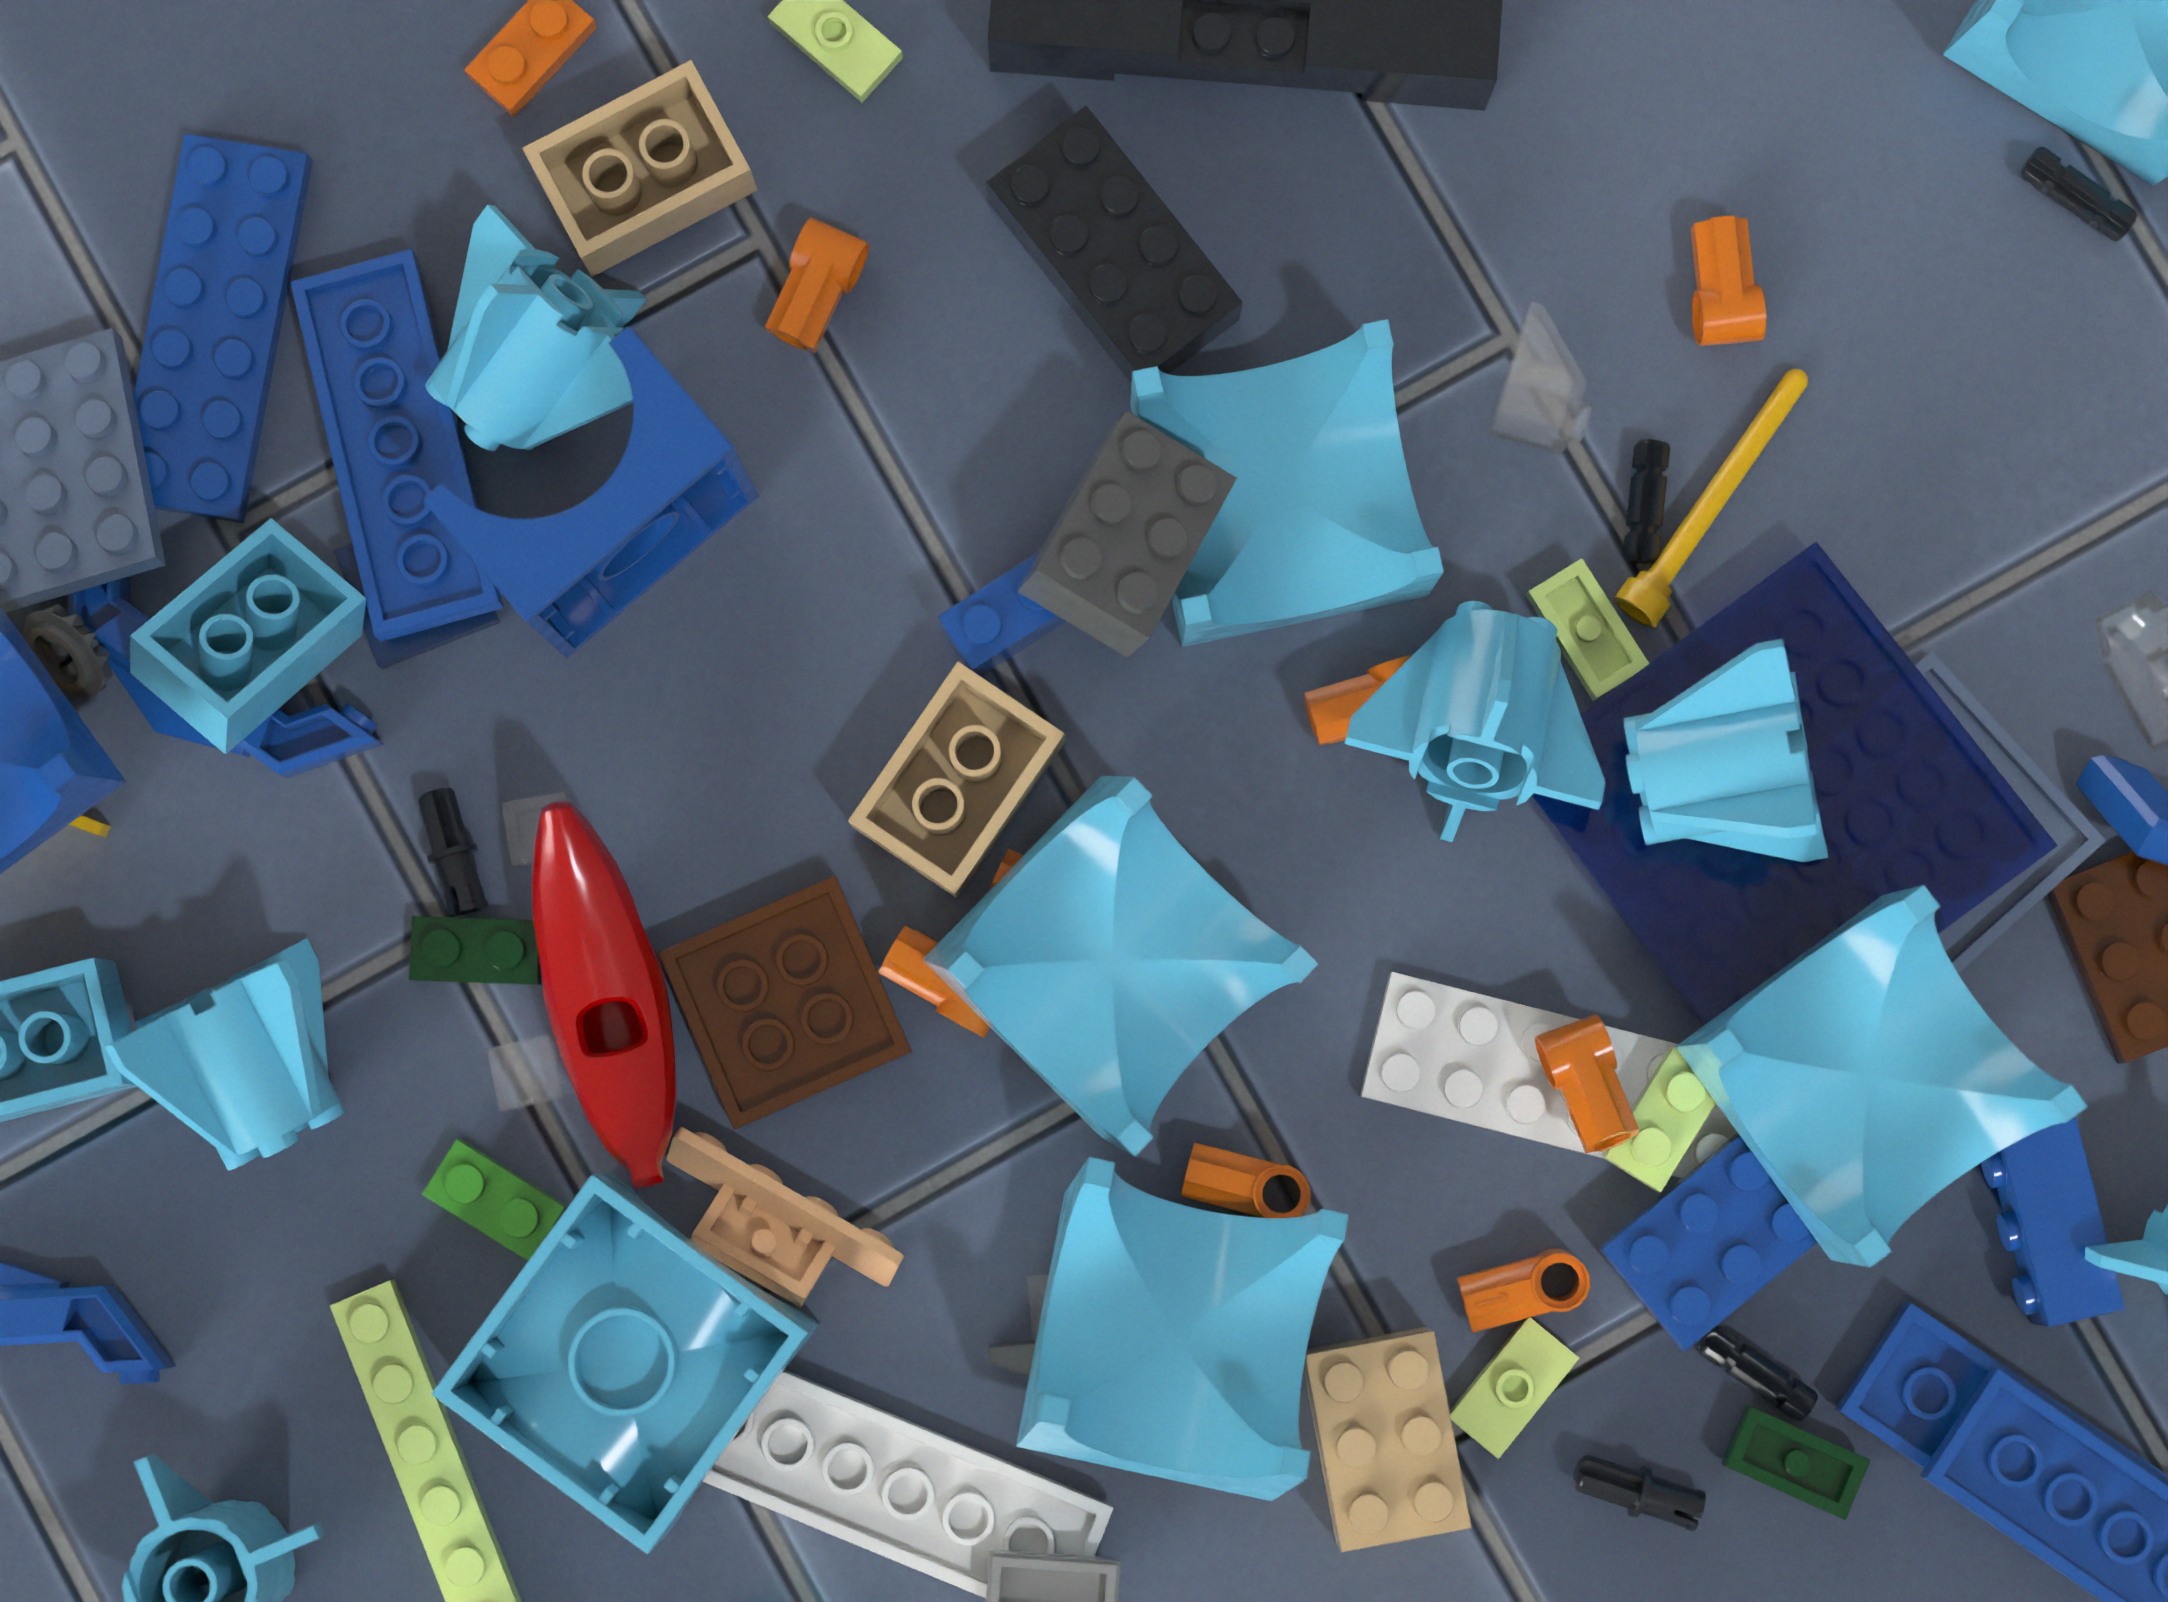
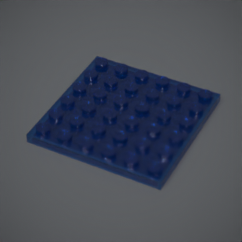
(1894, 784)

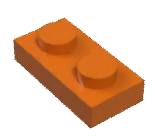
(530, 51)

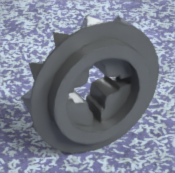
(68, 650)

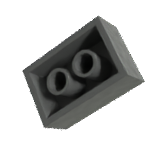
(1127, 535)

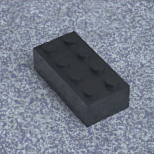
(1113, 248)

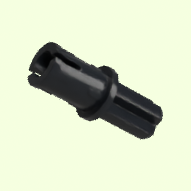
(452, 852)
(1639, 1491)

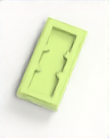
(838, 42)
(1512, 1386)

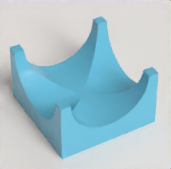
(2082, 67)
(1319, 492)
(1112, 959)
(1871, 1077)
(1176, 1337)
(623, 1361)

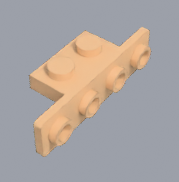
(771, 1229)

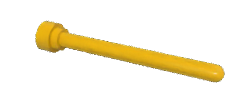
(1647, 594)

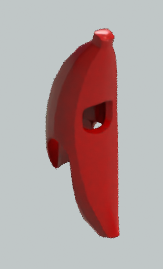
(604, 993)

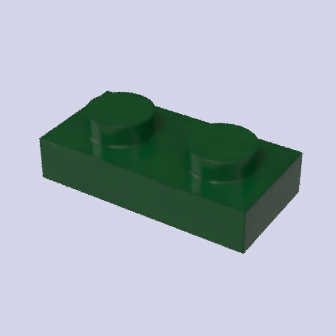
(474, 951)
(1795, 1462)

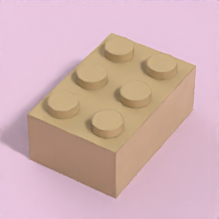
(641, 168)
(957, 780)
(1385, 1439)

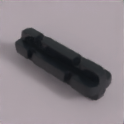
(2079, 194)
(1646, 501)
(1758, 1373)

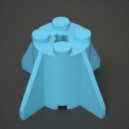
(529, 343)
(1484, 716)
(1730, 762)
(240, 1058)
(209, 1548)

